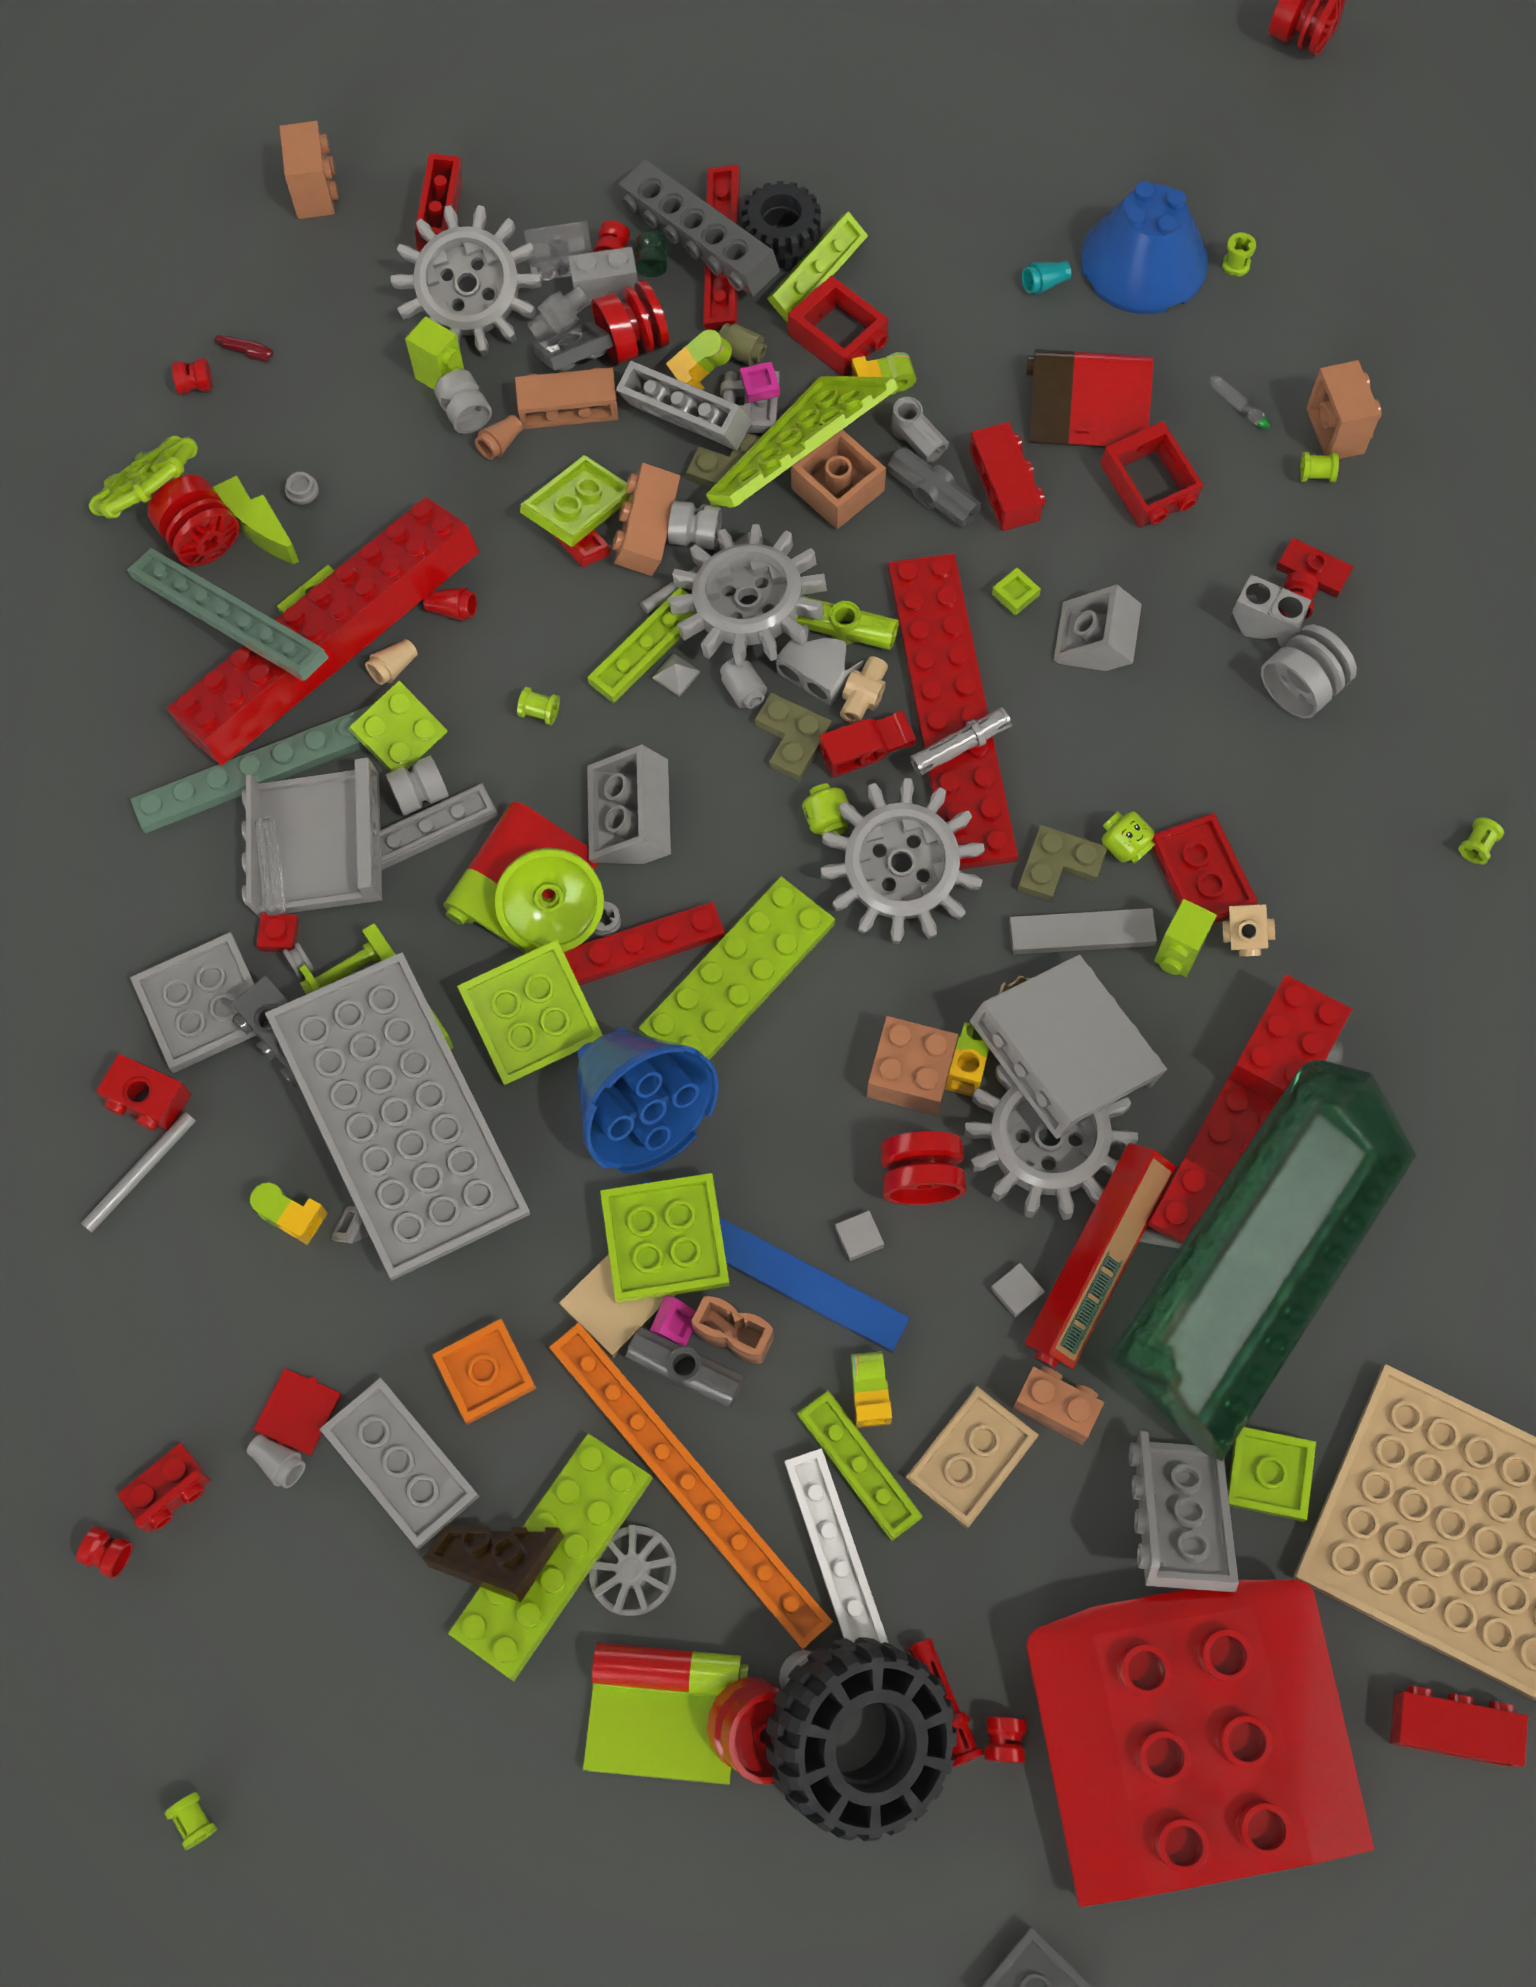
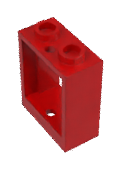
(818, 305)
(1137, 446)

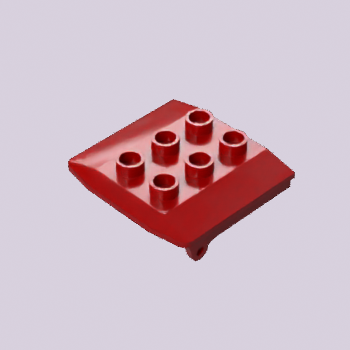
(1195, 1739)

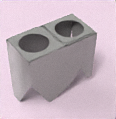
(1254, 618)
(816, 666)

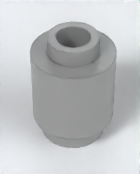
(743, 684)

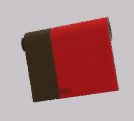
(1088, 397)

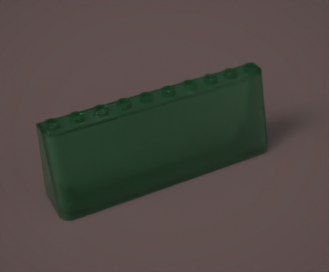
(1265, 1253)

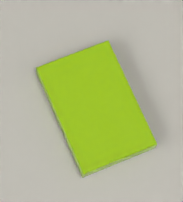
(576, 500)

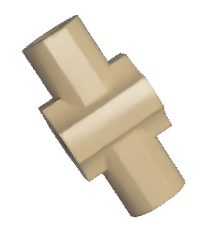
(864, 689)

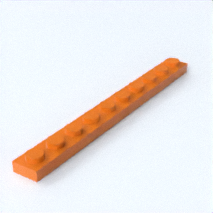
(691, 1486)

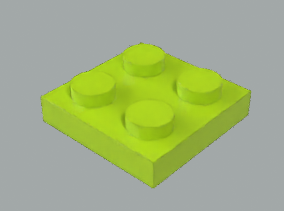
(397, 729)
(1271, 1474)

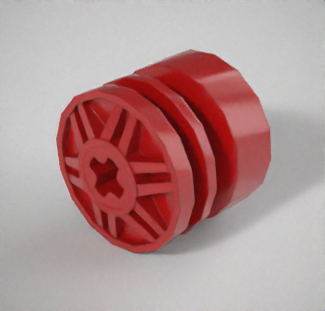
(1312, 18)
(634, 321)
(193, 520)

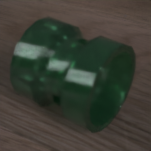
(651, 254)

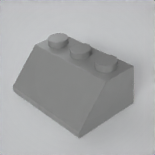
(629, 808)

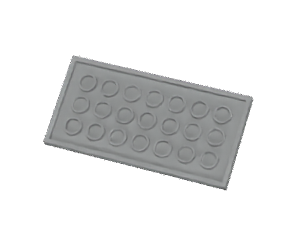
(397, 1115)

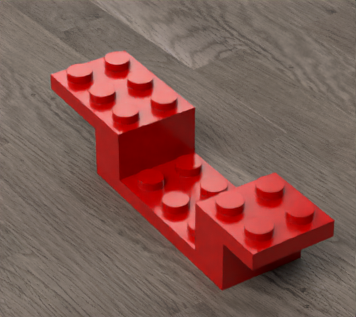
(1293, 1031)

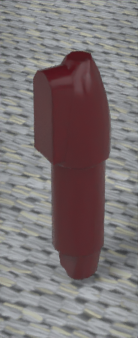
(253, 349)

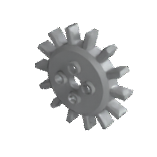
(456, 252)
(741, 571)
(890, 828)
(1022, 1161)

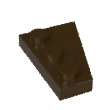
(494, 1559)

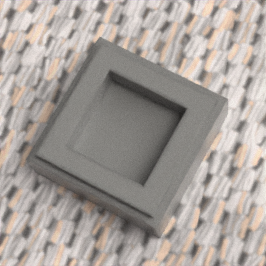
(859, 1235)
(1017, 1290)

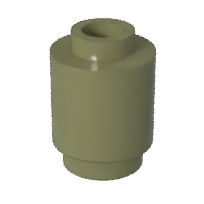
(746, 344)

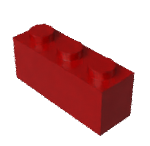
(440, 189)
(1006, 476)
(1459, 1727)

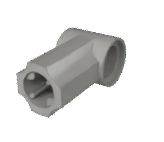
(917, 429)

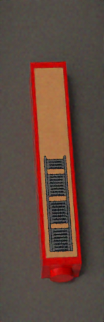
(1100, 1256)

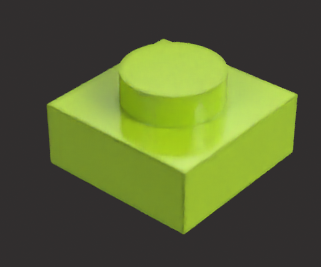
(1016, 591)

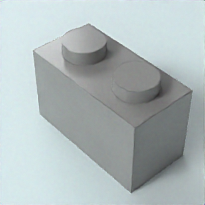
(603, 272)

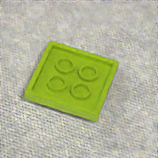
(530, 1012)
(664, 1238)

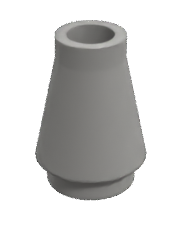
(277, 1462)

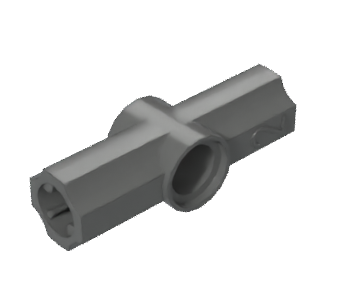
(933, 487)
(707, 1378)

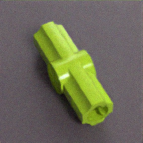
(864, 626)

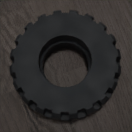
(909, 1762)

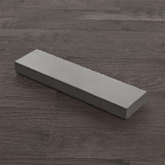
(435, 825)
(1082, 931)

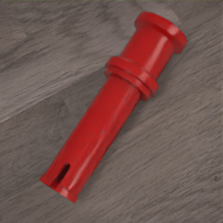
(966, 1747)

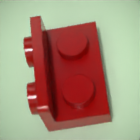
(164, 1488)

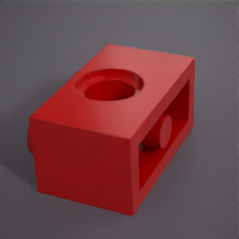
(129, 1078)

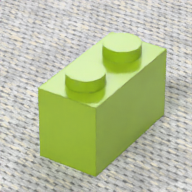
(433, 352)
(1184, 938)

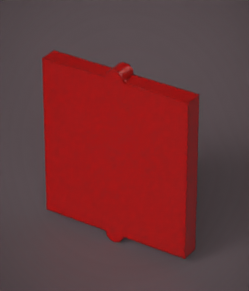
(297, 1412)

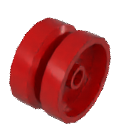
(923, 1168)
(739, 1727)

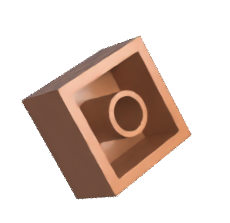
(309, 169)
(1343, 409)
(838, 479)
(911, 1065)

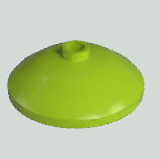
(565, 917)

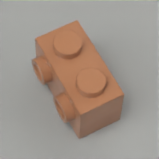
(1058, 1404)

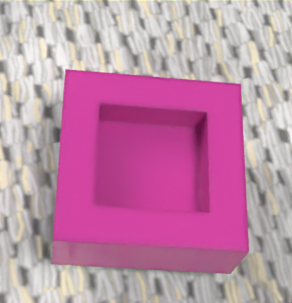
(759, 382)
(674, 1321)

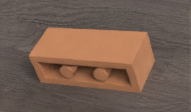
(566, 398)
(645, 519)

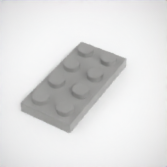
(399, 1463)

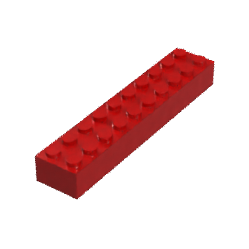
(338, 615)

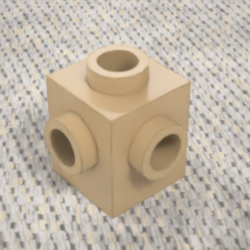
(1244, 915)

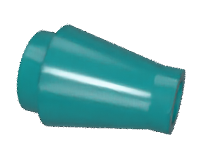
(1044, 275)

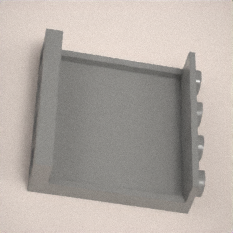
(324, 838)
(1066, 1044)

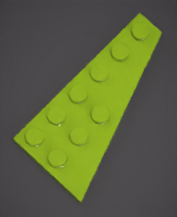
(812, 420)

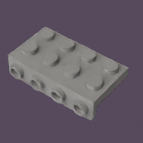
(1182, 1517)

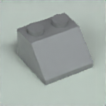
(1098, 630)

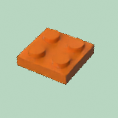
(484, 1371)

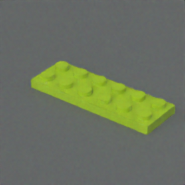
(740, 971)
(588, 1507)

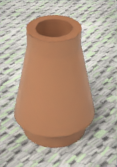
(495, 439)

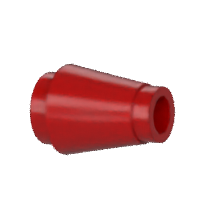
(452, 603)

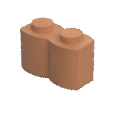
(723, 1326)

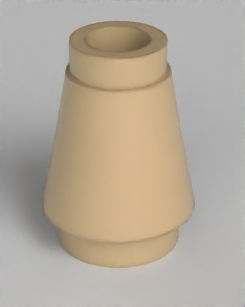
(390, 662)

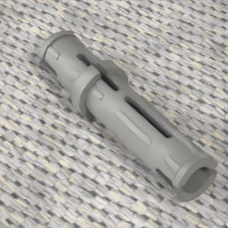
(972, 735)

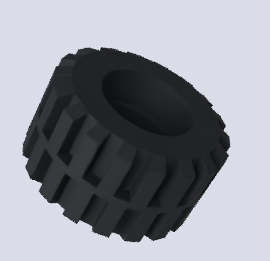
(787, 206)

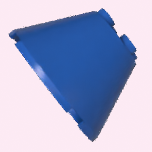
(1146, 252)
(642, 1099)

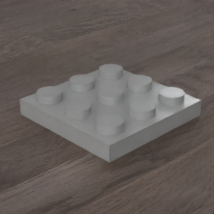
(192, 1000)

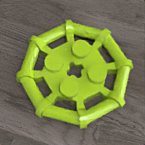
(143, 476)

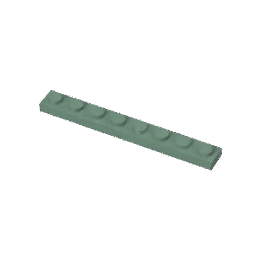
(228, 614)
(265, 764)

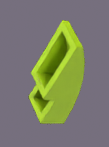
(256, 520)

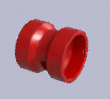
(612, 236)
(192, 376)
(1304, 585)
(104, 1552)
(1009, 1730)

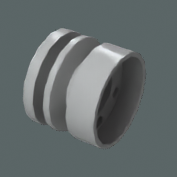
(1308, 671)

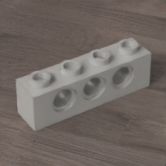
(684, 405)

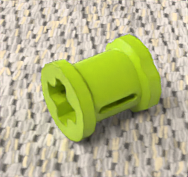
(1240, 249)
(1319, 466)
(538, 705)
(1483, 847)
(190, 1820)

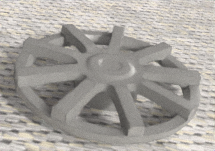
(634, 1571)

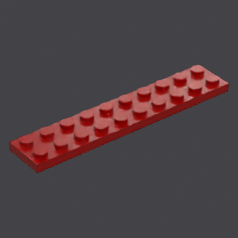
(948, 695)

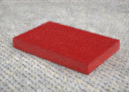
(1203, 866)

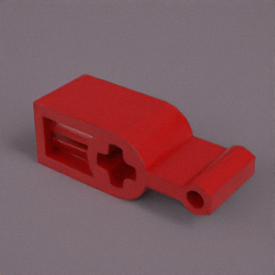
(864, 743)

